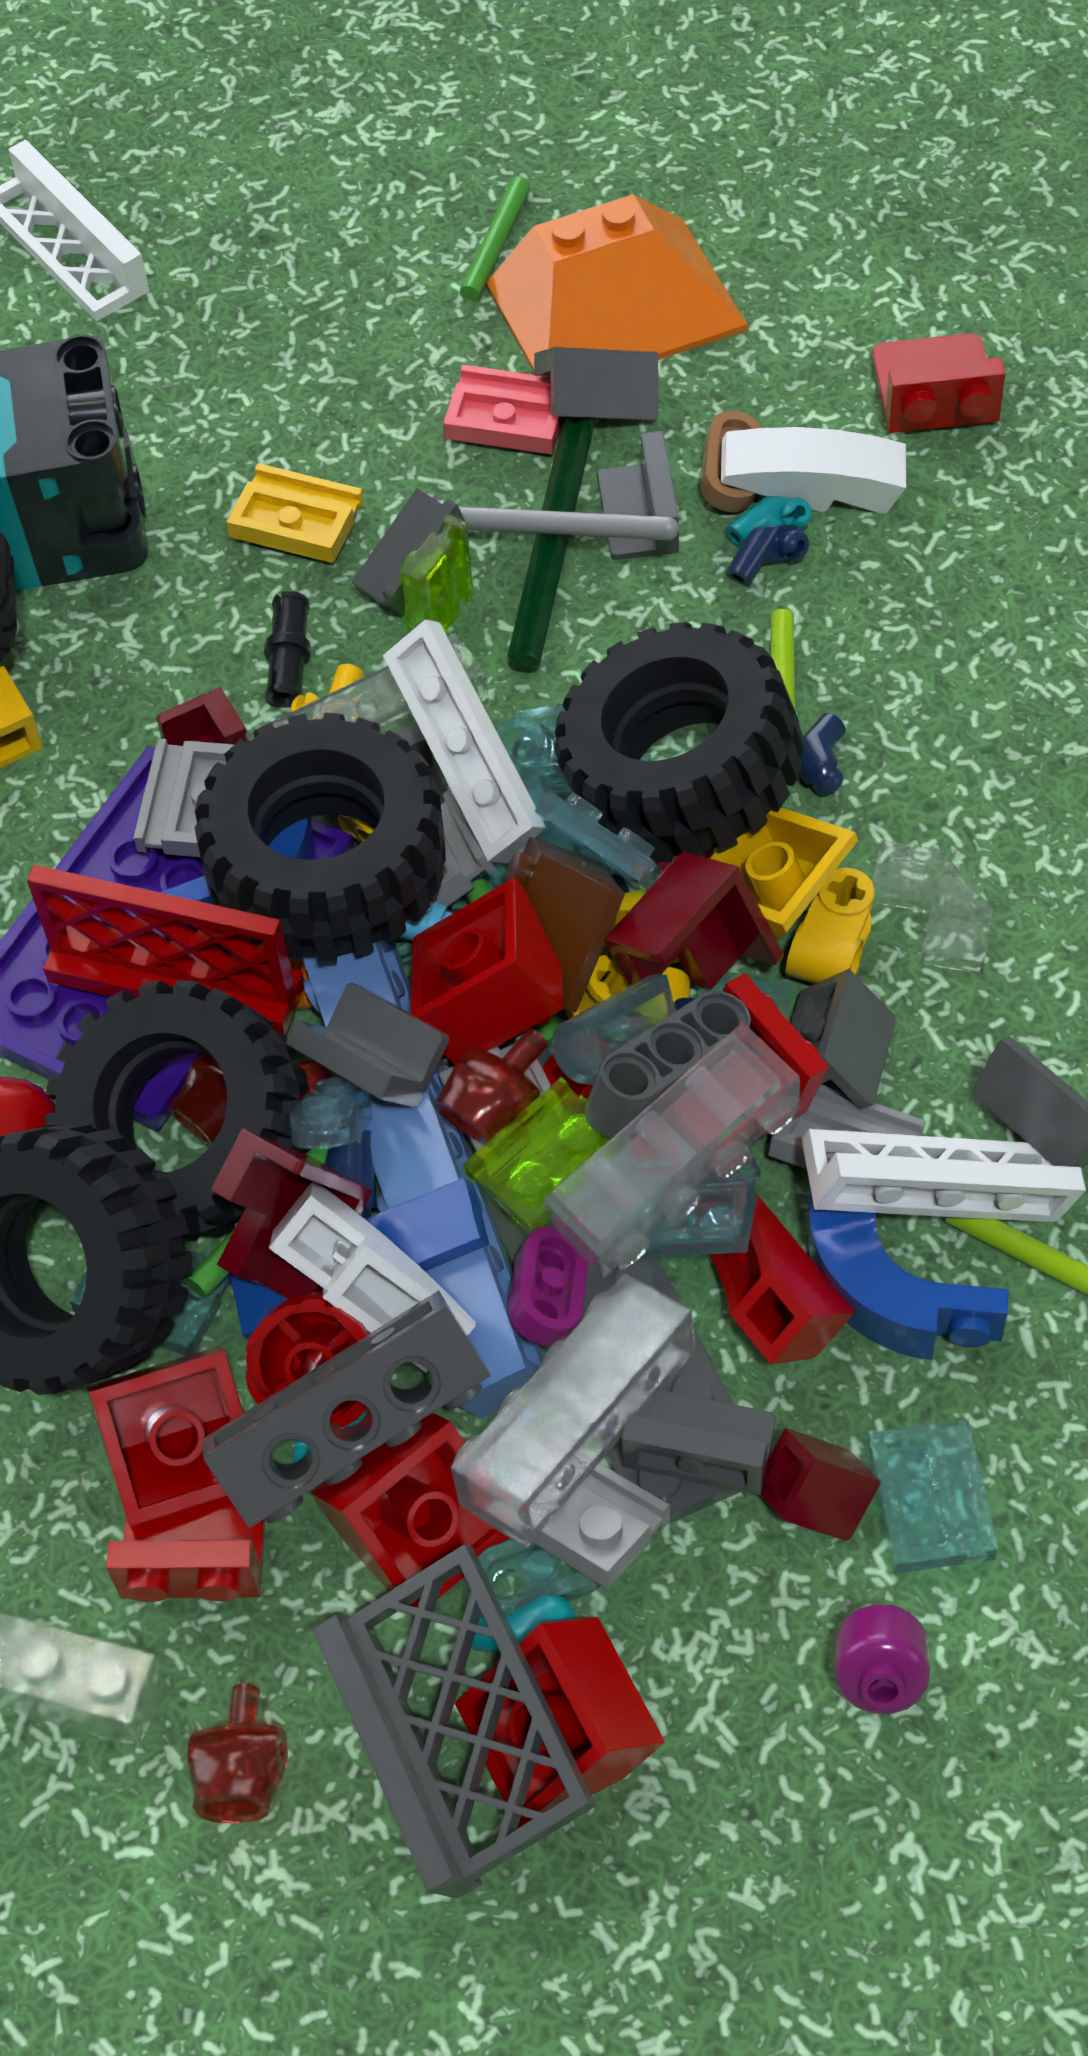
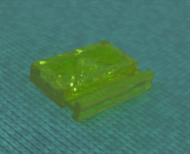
(438, 576)
(536, 1154)

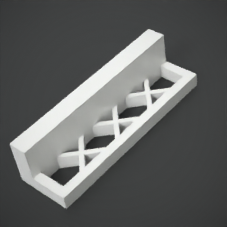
(80, 222)
(464, 742)
(937, 1177)

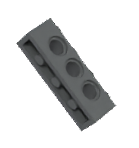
(362, 1373)

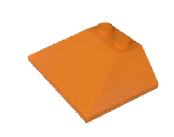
(613, 282)

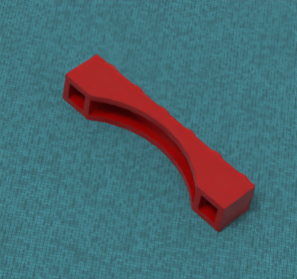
(773, 1286)

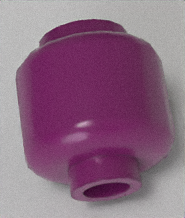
(882, 1659)

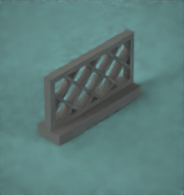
(408, 1764)

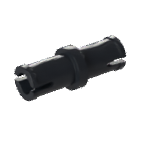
(287, 648)

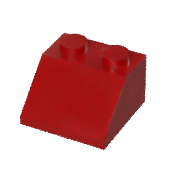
(486, 972)
(155, 1431)
(405, 1508)
(591, 1703)

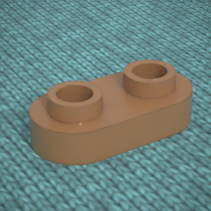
(716, 493)

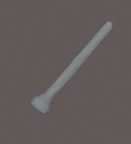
(568, 523)

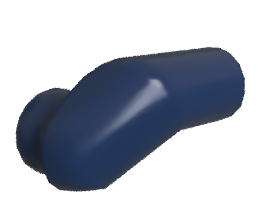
(766, 546)
(818, 757)

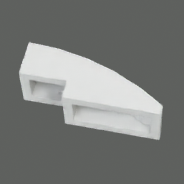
(816, 466)
(354, 1261)

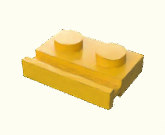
(295, 513)

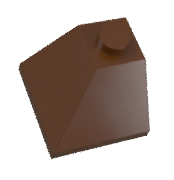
(574, 904)

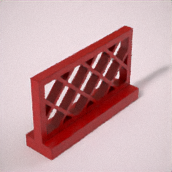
(123, 957)

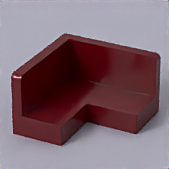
(696, 913)
(268, 1183)

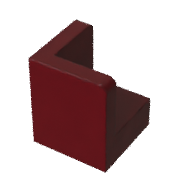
(202, 719)
(818, 1485)

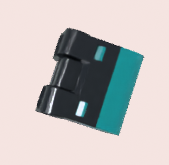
(67, 466)

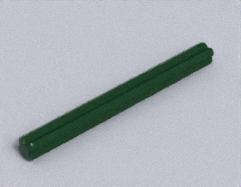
(549, 549)

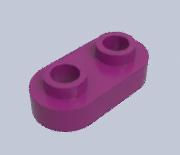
(547, 1287)

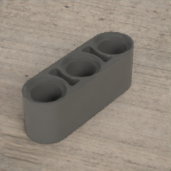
(658, 1058)

